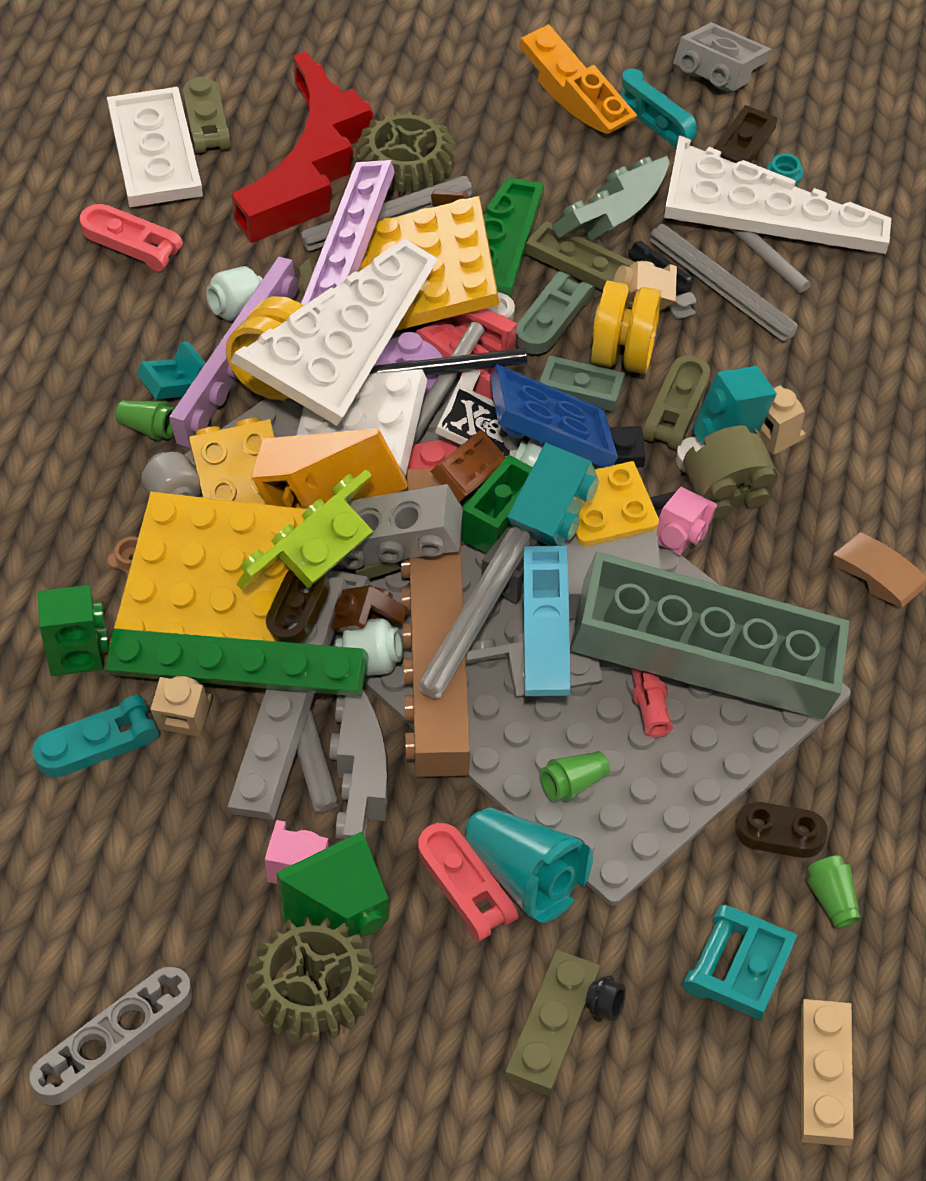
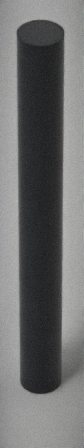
(458, 363)

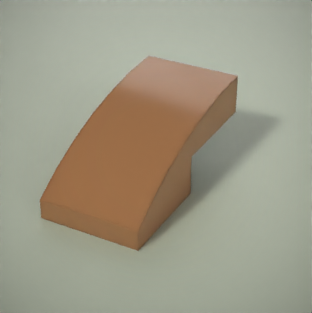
(885, 570)

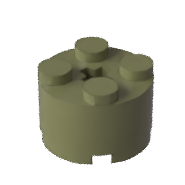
(732, 469)

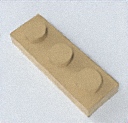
(826, 1073)

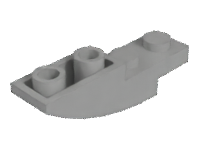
(360, 764)

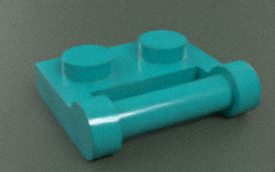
(755, 966)

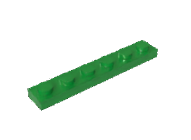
(238, 661)

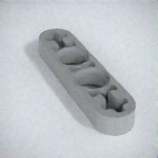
(117, 1040)

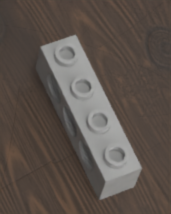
(406, 526)

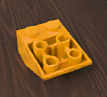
(307, 467)

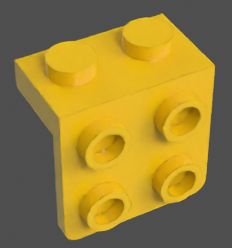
(228, 459)
(618, 507)

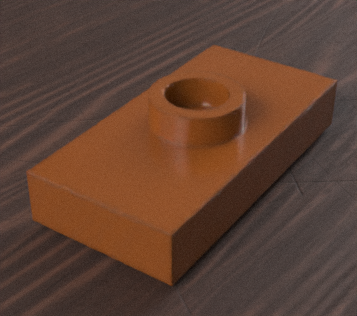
(469, 465)

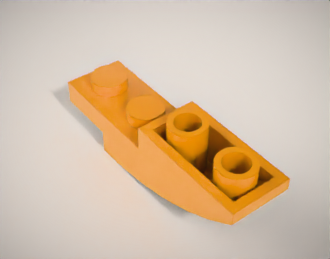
(574, 86)

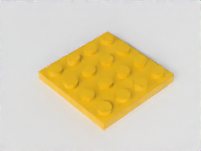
(464, 269)
(191, 564)

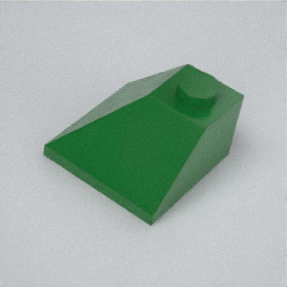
(335, 884)

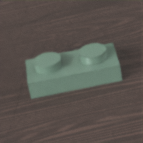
(584, 381)

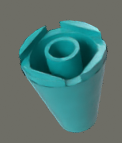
(530, 861)

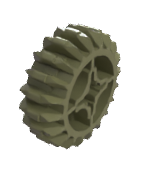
(416, 146)
(341, 960)

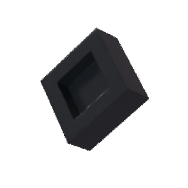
(629, 445)

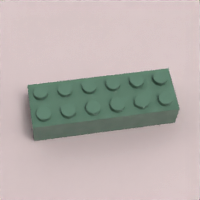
(710, 636)

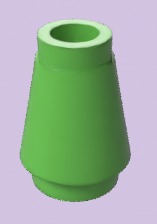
(146, 417)
(571, 775)
(835, 890)

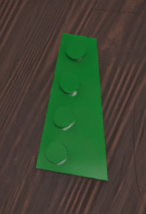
(509, 226)

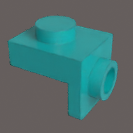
(172, 376)

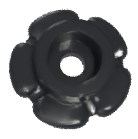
(606, 999)

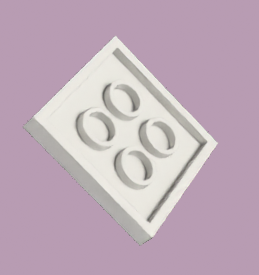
(383, 402)

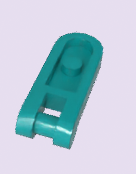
(656, 109)
(94, 739)

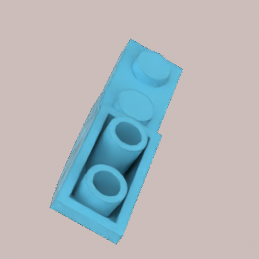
(546, 621)

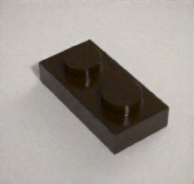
(746, 135)

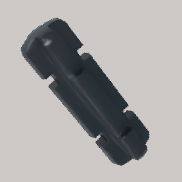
(642, 252)

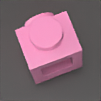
(684, 520)
(289, 848)

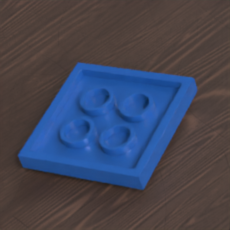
(551, 417)

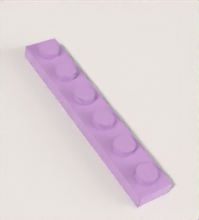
(351, 226)
(216, 376)

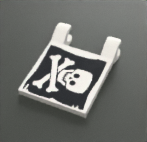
(470, 413)

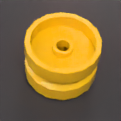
(266, 315)
(626, 327)

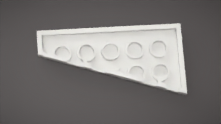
(764, 202)
(337, 337)

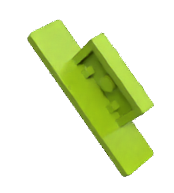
(319, 542)

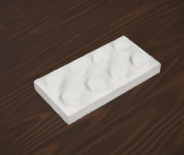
(154, 147)

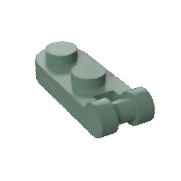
(552, 313)

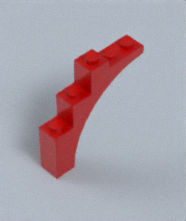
(301, 182)

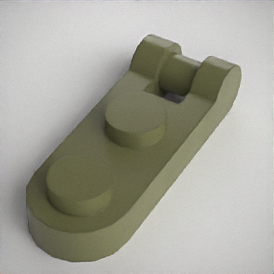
(205, 115)
(678, 401)

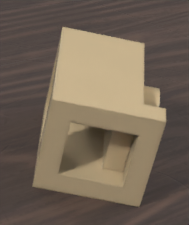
(647, 275)
(787, 418)
(182, 699)

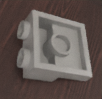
(720, 56)

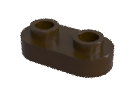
(296, 607)
(781, 831)

